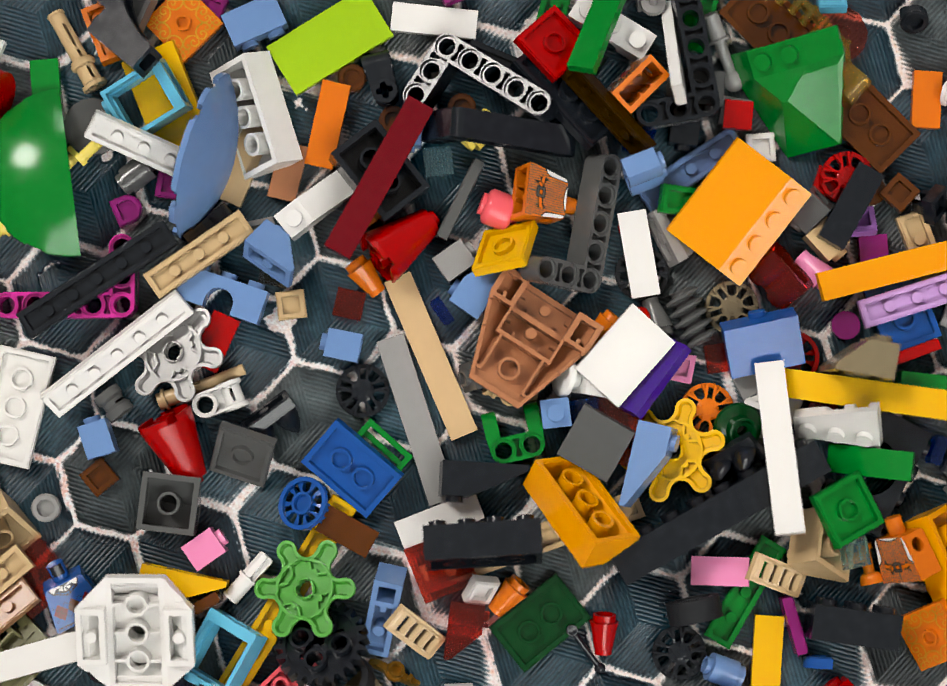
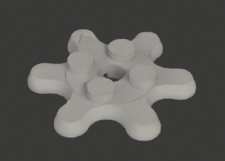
(191, 358)

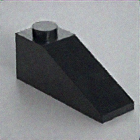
(469, 478)

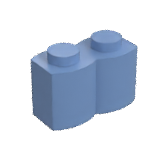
(643, 170)

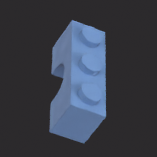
(248, 300)

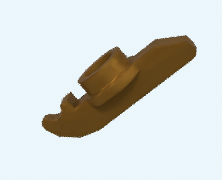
(394, 672)

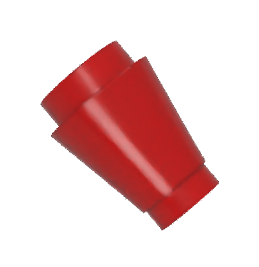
(603, 632)

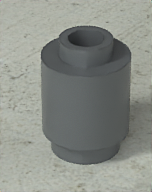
(135, 176)

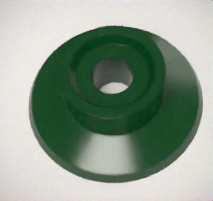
(735, 416)

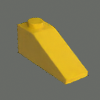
(187, 582)

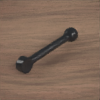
(572, 630)

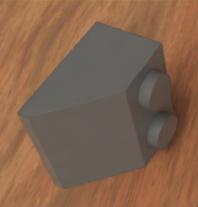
(169, 503)

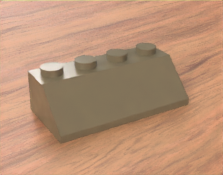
(868, 359)

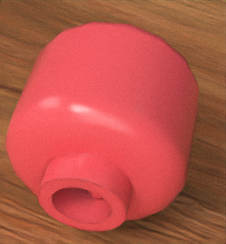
(496, 209)

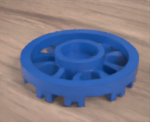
(303, 503)

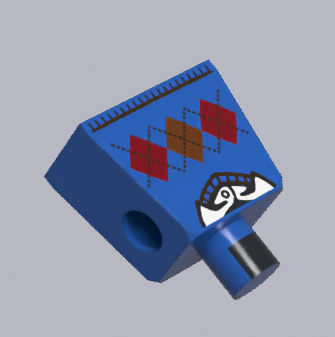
(65, 592)

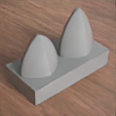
(671, 248)

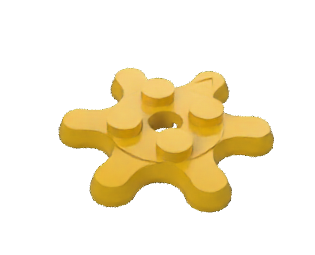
(693, 447)

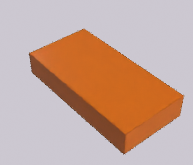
(925, 99)

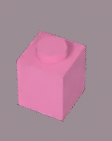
(206, 548)

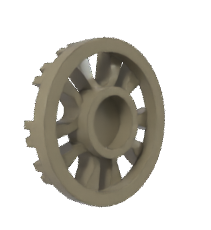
(731, 306)

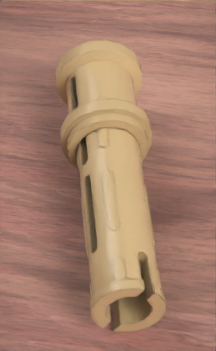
(81, 62)

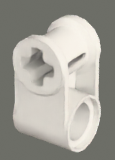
(221, 398)

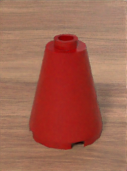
(400, 242)
(176, 441)

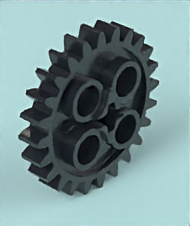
(334, 662)

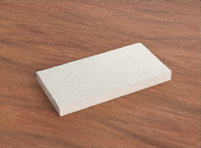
(22, 381)

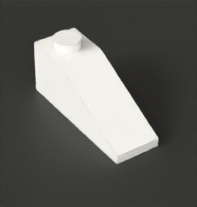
(314, 205)

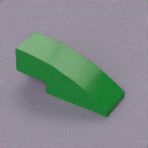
(871, 462)

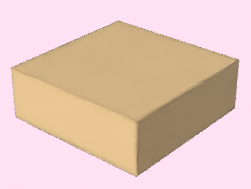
(291, 305)

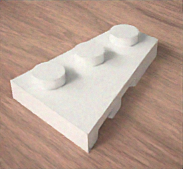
(846, 425)

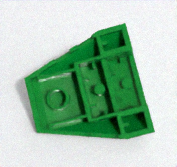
(797, 88)

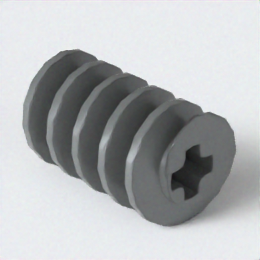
(690, 316)

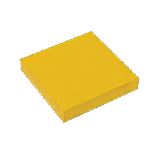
(505, 248)

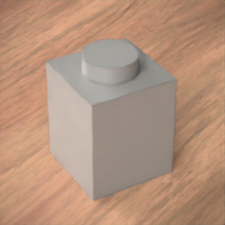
(455, 260)

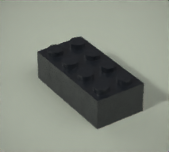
(482, 543)

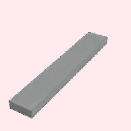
(413, 413)

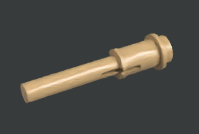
(167, 397)

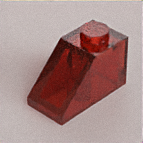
(464, 626)

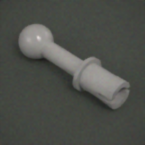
(718, 36)

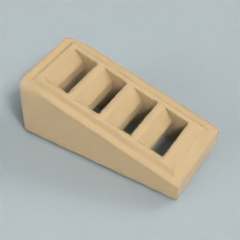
(789, 584)
(426, 643)

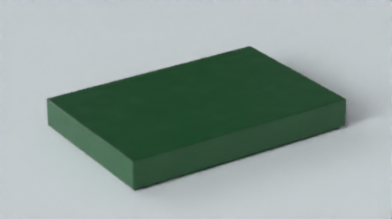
(539, 622)

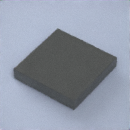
(596, 442)
(242, 454)

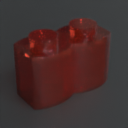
(780, 277)

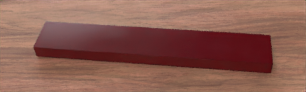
(378, 177)

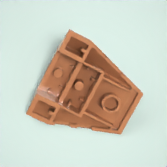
(527, 340)

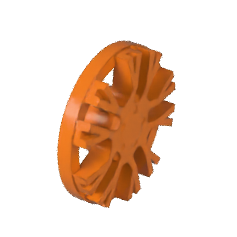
(707, 408)

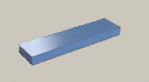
(692, 166)

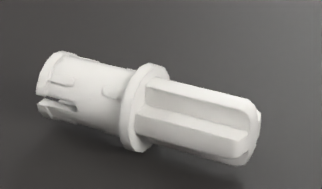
(248, 577)

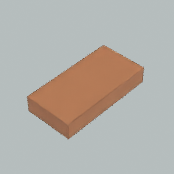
(287, 181)

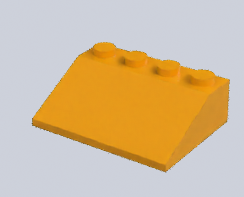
(738, 211)

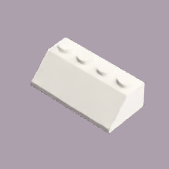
(262, 105)

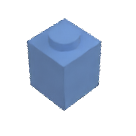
(342, 345)
(555, 413)
(97, 437)

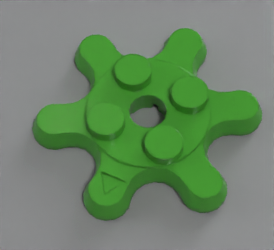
(287, 585)

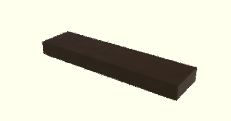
(609, 111)

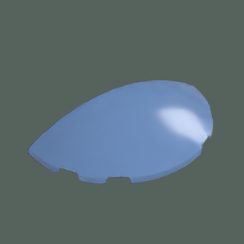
(205, 156)

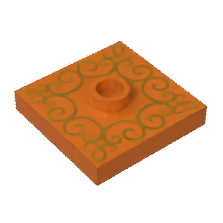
(185, 22)
(926, 634)

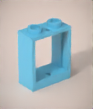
(170, 86)
(204, 637)

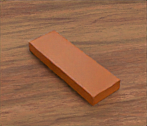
(327, 123)

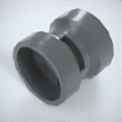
(113, 403)

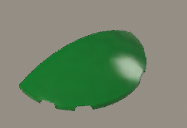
(36, 176)

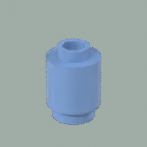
(723, 670)

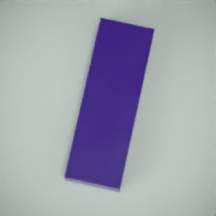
(653, 384)

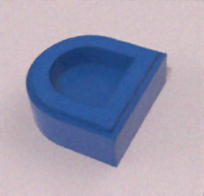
(818, 661)

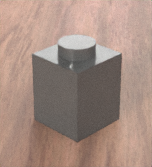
(812, 211)

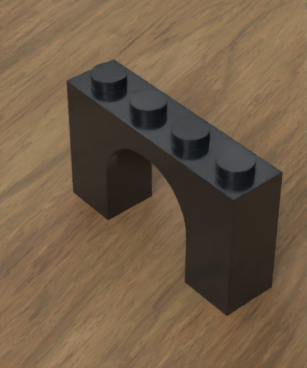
(898, 436)

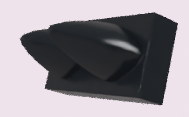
(278, 410)
(733, 457)

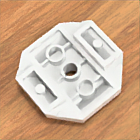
(119, 654)

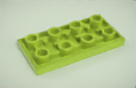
(329, 43)

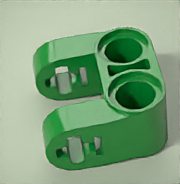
(515, 441)

